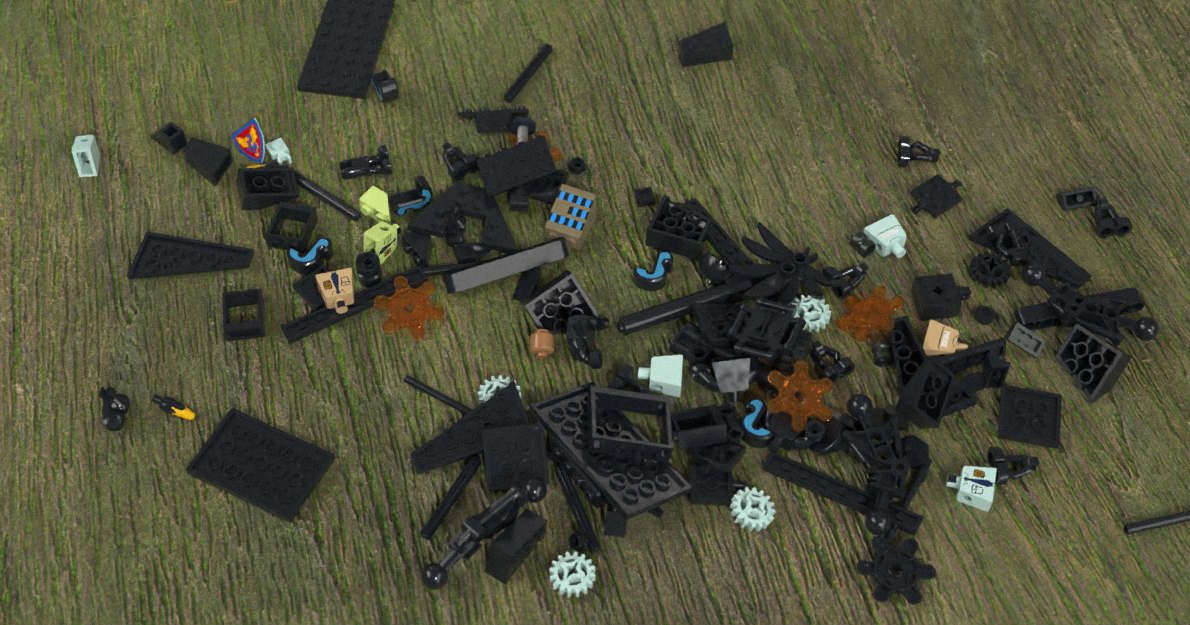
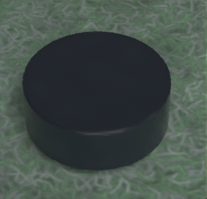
(984, 315)

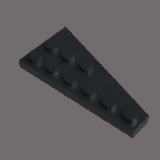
(1035, 250)
(174, 255)
(465, 436)

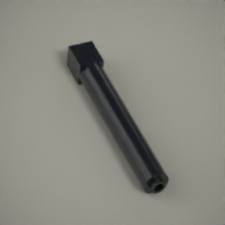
(729, 291)

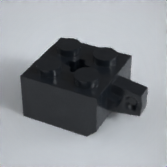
(938, 296)

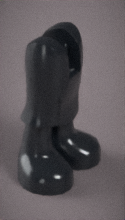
(365, 166)

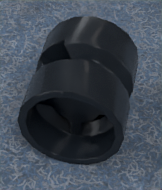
(368, 269)

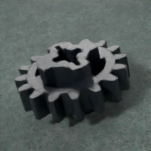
(981, 271)

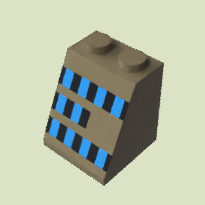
(571, 216)

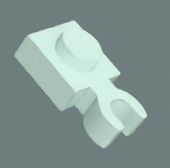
(278, 150)

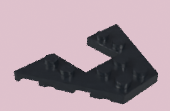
(474, 204)

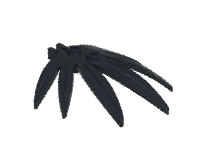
(789, 270)

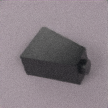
(208, 159)

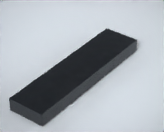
(974, 355)

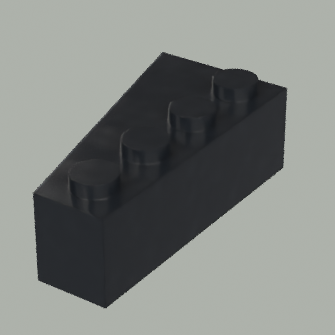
(906, 351)

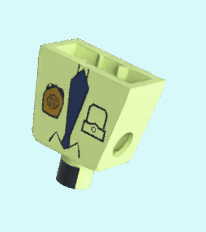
(381, 239)

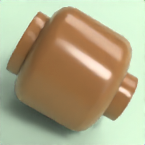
(542, 343)

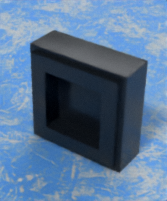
(644, 197)

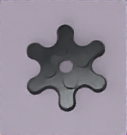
(896, 557)

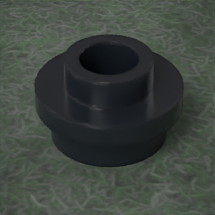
(577, 166)
(578, 541)

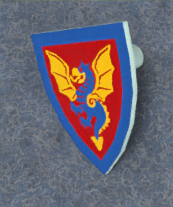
(250, 141)

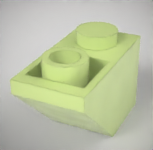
(375, 205)

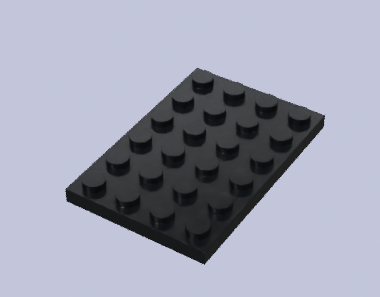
(261, 464)

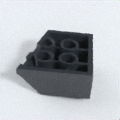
(677, 229)
(557, 302)
(1092, 361)

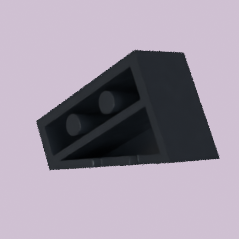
(706, 46)
(514, 545)

